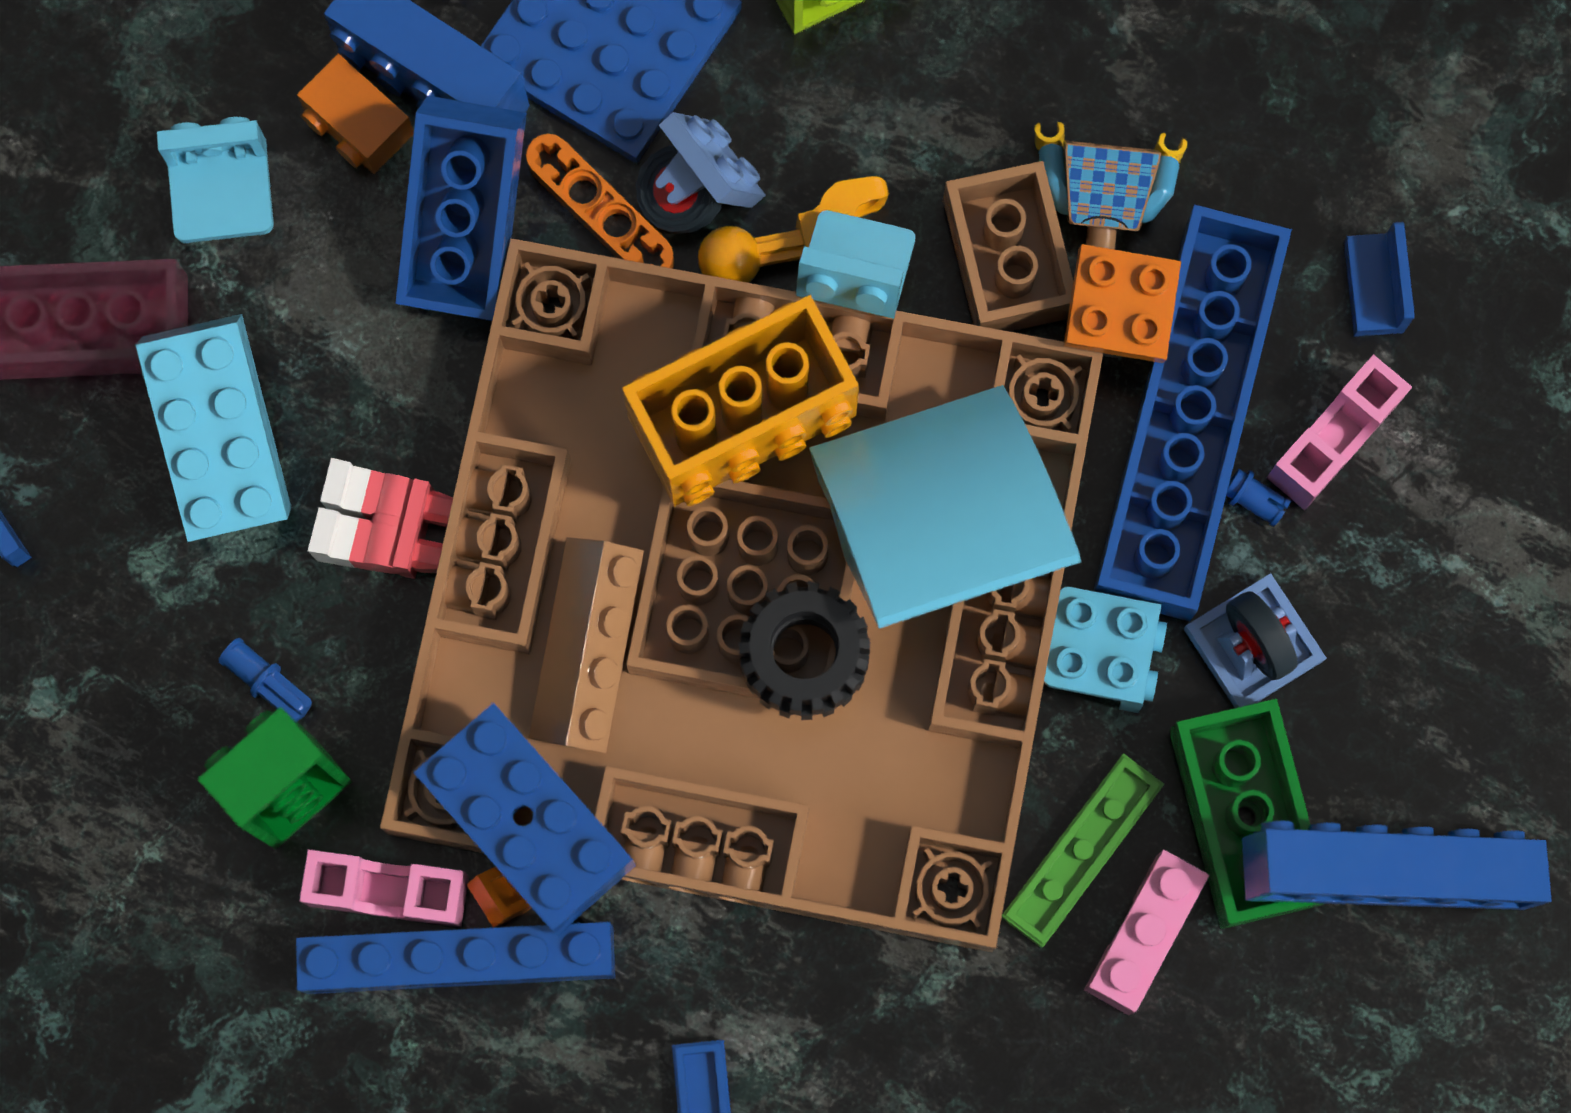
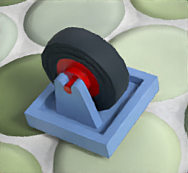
(690, 181)
(1254, 643)

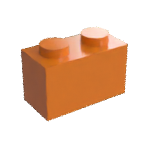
(355, 115)

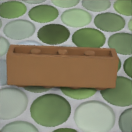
(586, 644)

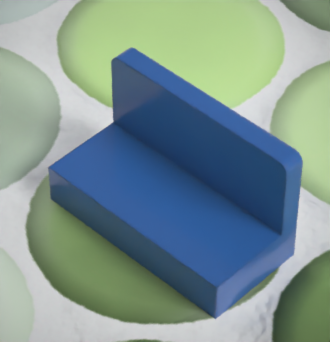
(1379, 282)

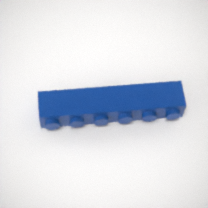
(1395, 868)
(454, 958)

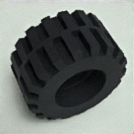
(797, 607)

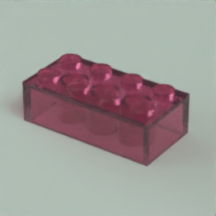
(86, 315)

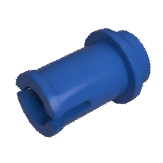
(1256, 497)

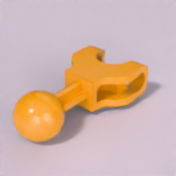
(737, 255)

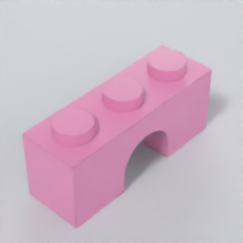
(1339, 432)
(384, 889)
(1146, 932)

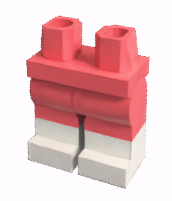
(378, 521)

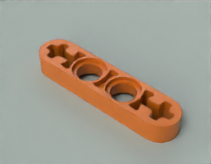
(606, 202)

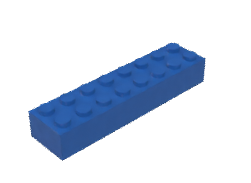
(1193, 413)

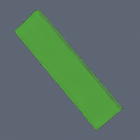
(1082, 851)

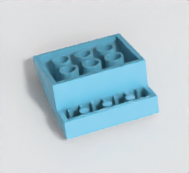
(943, 506)

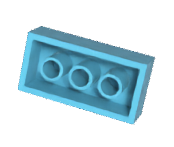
(214, 427)

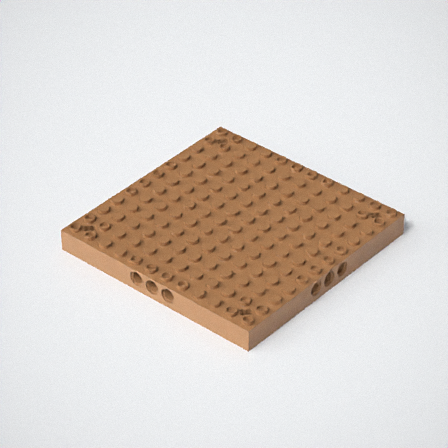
(697, 776)

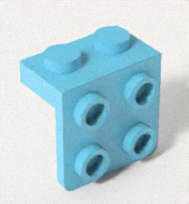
(217, 179)
(855, 263)
(1105, 647)

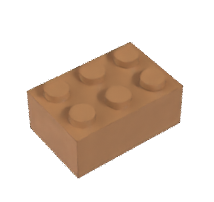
(1009, 247)

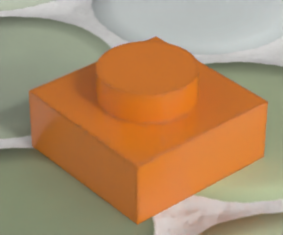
(497, 897)

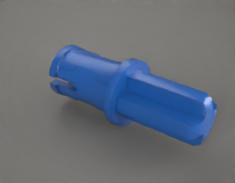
(264, 679)

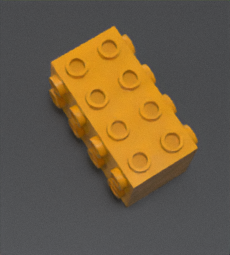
(742, 401)

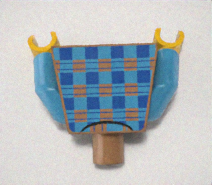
(1108, 183)

